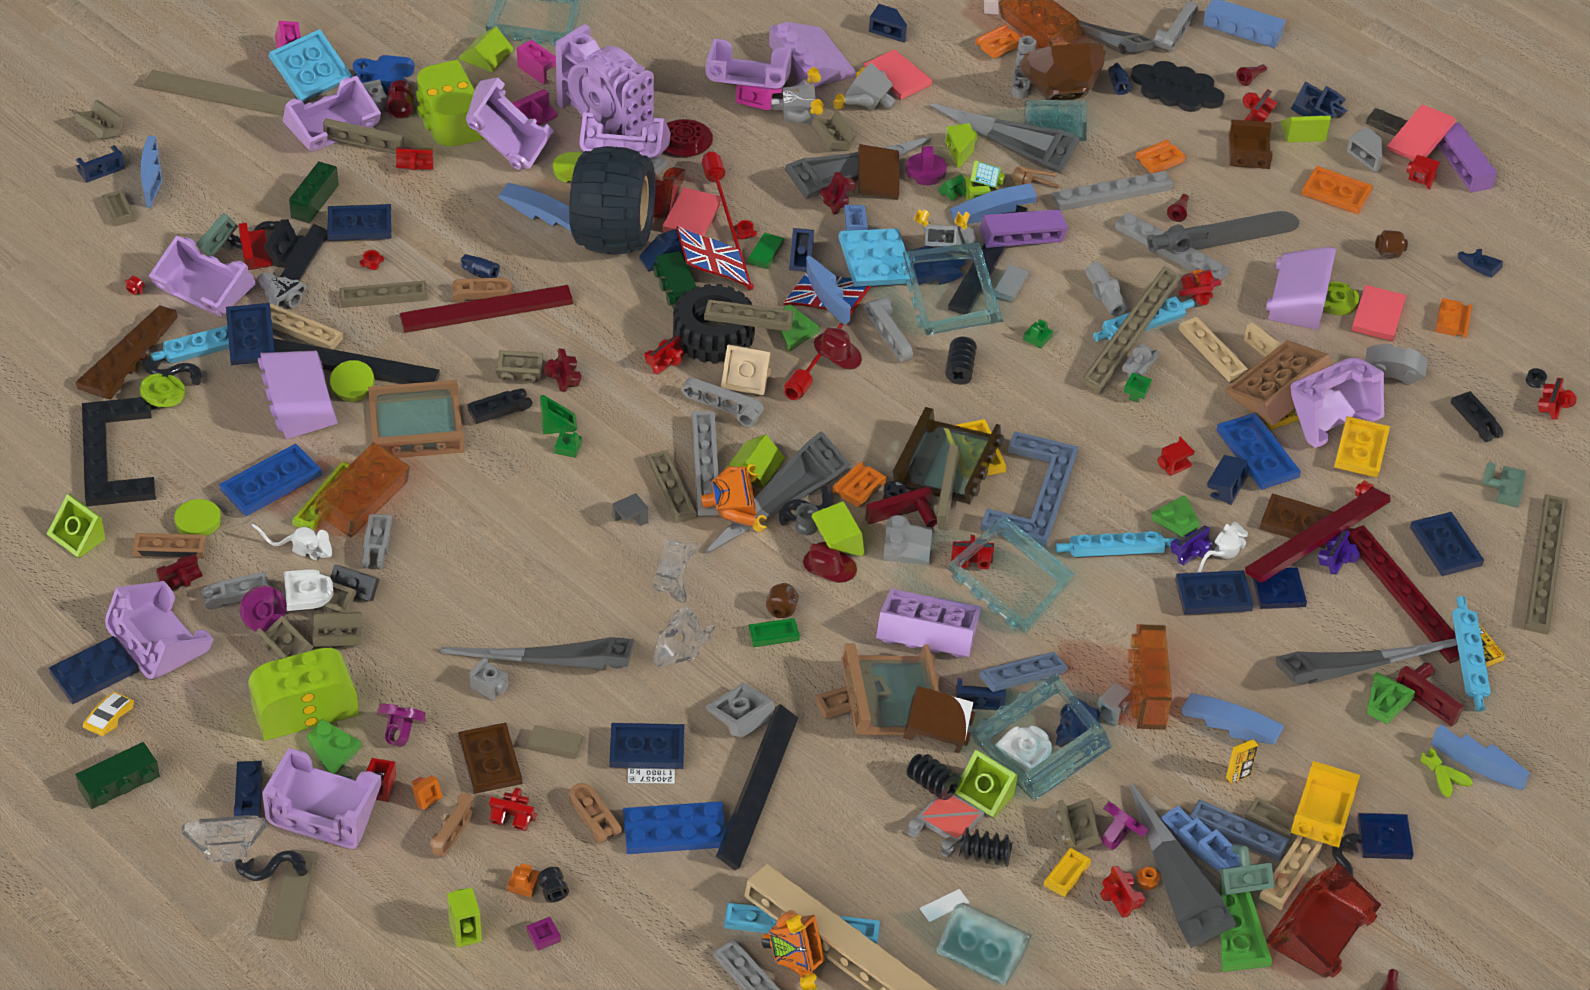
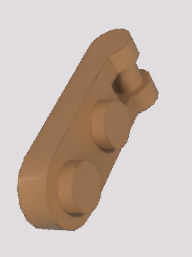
(480, 288)
(593, 812)
(452, 826)

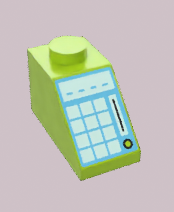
(987, 175)

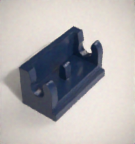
(101, 166)
(1228, 478)
(981, 696)

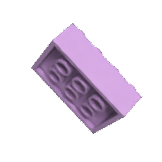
(811, 49)
(928, 620)

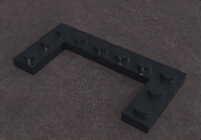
(96, 481)

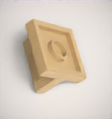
(746, 369)

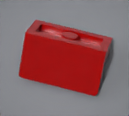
(253, 247)

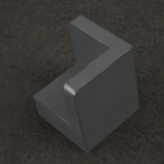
(631, 507)

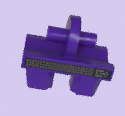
(1195, 544)
(1339, 553)

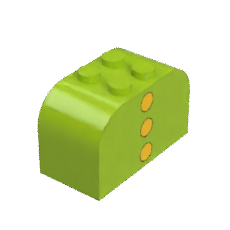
(444, 102)
(301, 692)

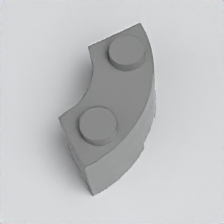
(1397, 362)

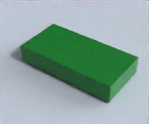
(765, 250)
(773, 632)

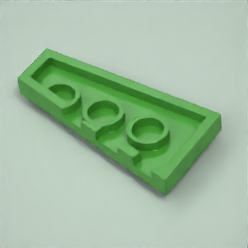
(1245, 944)

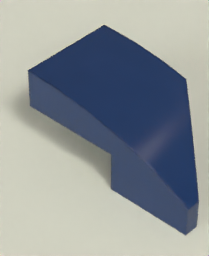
(1481, 263)

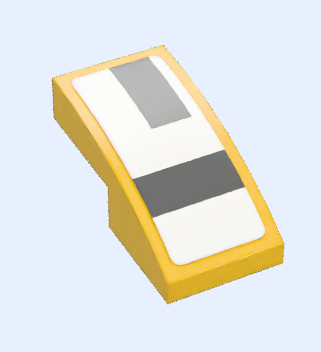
(107, 712)

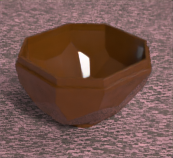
(1064, 70)

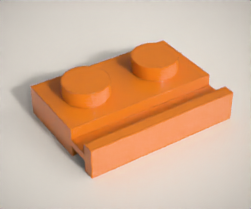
(998, 41)
(1160, 157)
(1453, 318)
(859, 484)

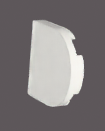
(307, 589)
(1025, 746)

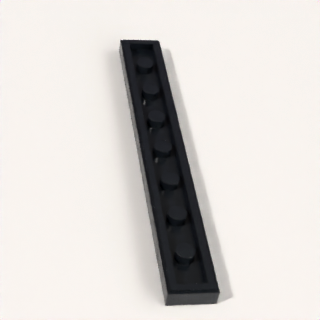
(970, 287)
(382, 368)
(757, 787)

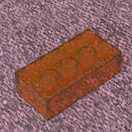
(1042, 20)
(362, 489)
(1150, 677)

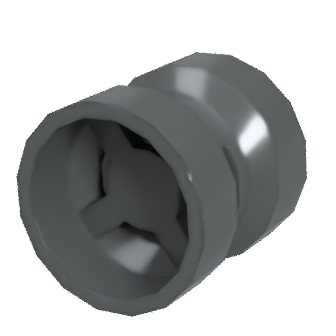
(804, 523)

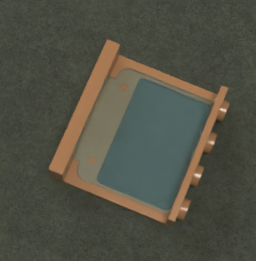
(417, 418)
(883, 688)

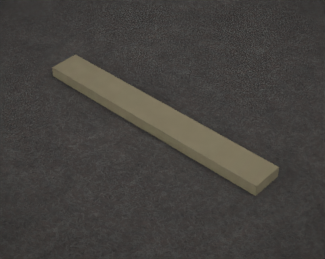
(216, 92)
(1131, 329)
(1546, 564)

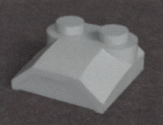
(907, 541)
(742, 709)

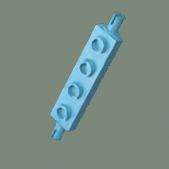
(1169, 312)
(193, 345)
(1115, 544)
(1471, 653)

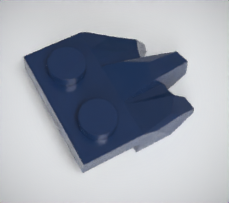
(1316, 102)
(942, 271)

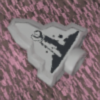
(282, 290)

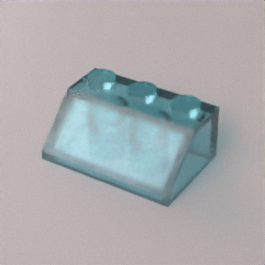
(1058, 114)
(983, 943)

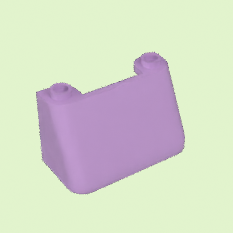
(505, 125)
(651, 143)
(1301, 287)
(1336, 392)
(150, 631)
(319, 801)

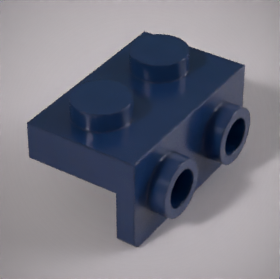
(1070, 724)

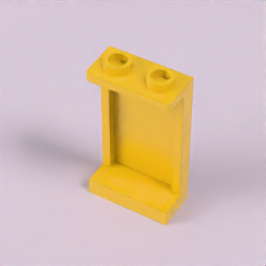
(1325, 804)

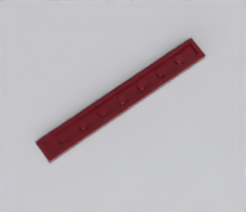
(486, 308)
(1317, 535)
(1403, 590)

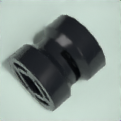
(552, 881)

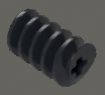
(961, 360)
(933, 776)
(986, 846)

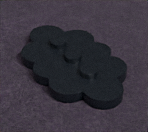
(1177, 86)

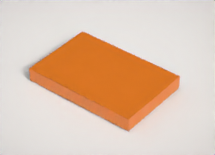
(1337, 189)

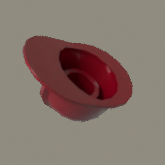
(836, 347)
(829, 563)

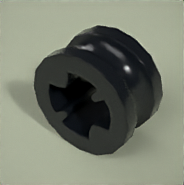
(1536, 373)

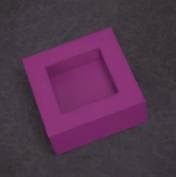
(543, 933)

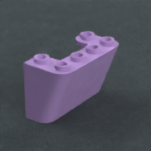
(725, 69)
(349, 105)
(199, 278)
(297, 391)

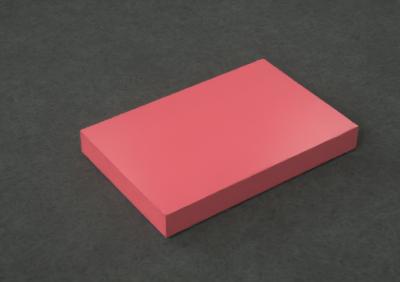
(904, 75)
(1421, 133)
(693, 211)
(1378, 313)

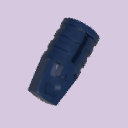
(1119, 78)
(480, 267)

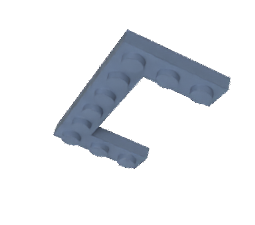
(1061, 460)

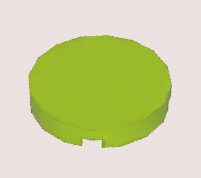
(564, 165)
(1340, 299)
(351, 380)
(162, 390)
(197, 517)

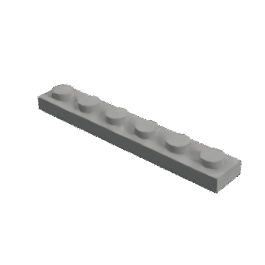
(1112, 190)
(1190, 259)
(705, 457)

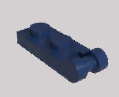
(248, 788)

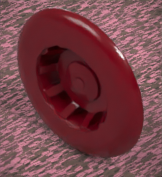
(688, 138)

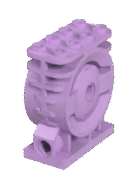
(604, 83)

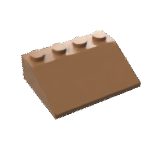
(1267, 384)

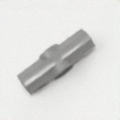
(1106, 289)

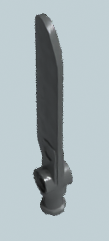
(1223, 232)

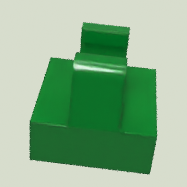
(952, 185)
(1038, 334)
(1137, 386)
(568, 444)

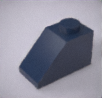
(888, 23)
(662, 244)
(801, 247)

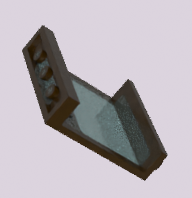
(926, 454)

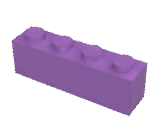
(1467, 159)
(1023, 228)

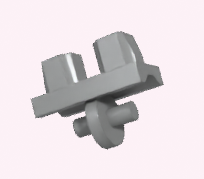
(1140, 360)

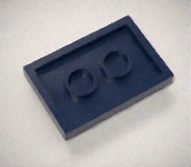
(359, 222)
(249, 332)
(1446, 543)
(1214, 592)
(93, 670)
(647, 745)

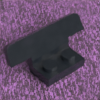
(294, 251)

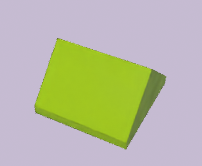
(488, 50)
(1306, 128)
(763, 455)
(76, 527)
(839, 529)
(987, 784)

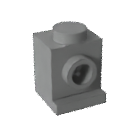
(377, 94)
(488, 680)
(1114, 703)

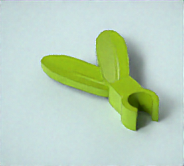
(1444, 774)

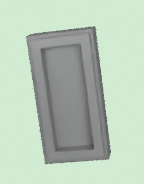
(1011, 283)

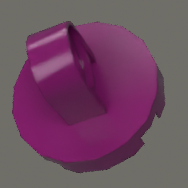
(926, 167)
(262, 607)
(401, 720)
(1120, 827)

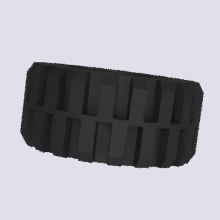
(707, 341)

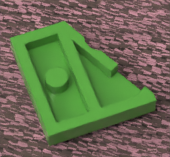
(801, 329)
(1177, 516)
(1388, 698)
(332, 745)

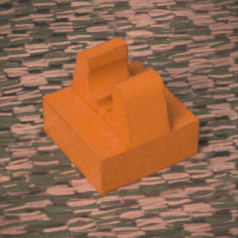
(426, 791)
(523, 880)

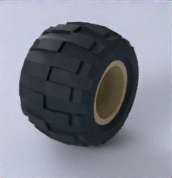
(612, 200)

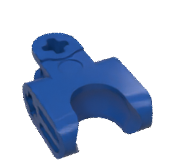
(385, 69)

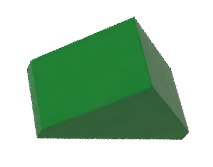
(556, 417)

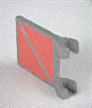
(948, 819)

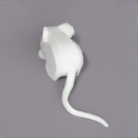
(305, 542)
(1227, 543)

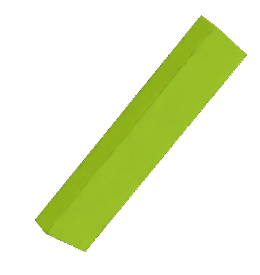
(306, 516)

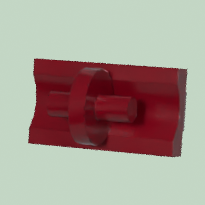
(835, 193)
(563, 370)
(180, 573)

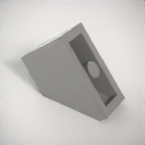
(1366, 148)

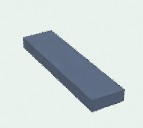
(1023, 671)
(1241, 830)

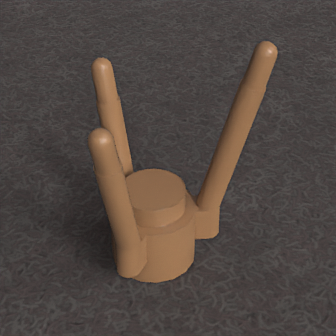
(1023, 176)

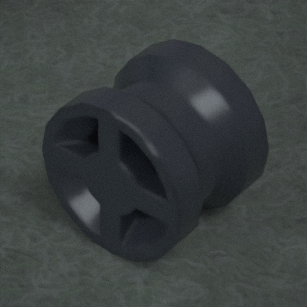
(893, 488)

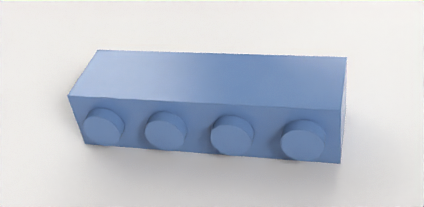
(1244, 22)

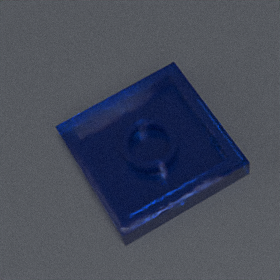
(1281, 590)
(1385, 836)

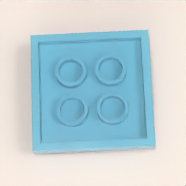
(309, 65)
(874, 256)

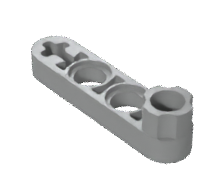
(1170, 39)
(1025, 45)
(878, 314)
(746, 414)

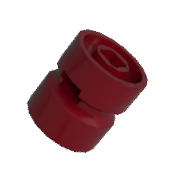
(400, 99)

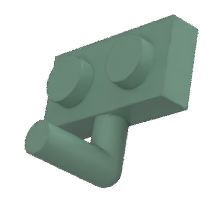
(217, 235)
(1509, 484)
(1247, 876)

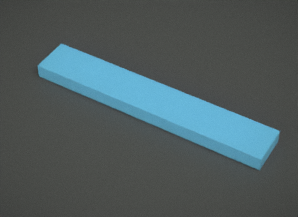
(756, 920)

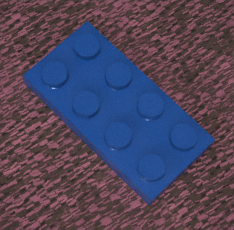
(1265, 457)
(270, 479)
(674, 827)

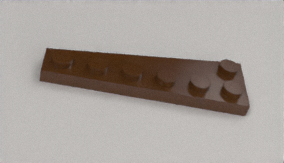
(109, 372)

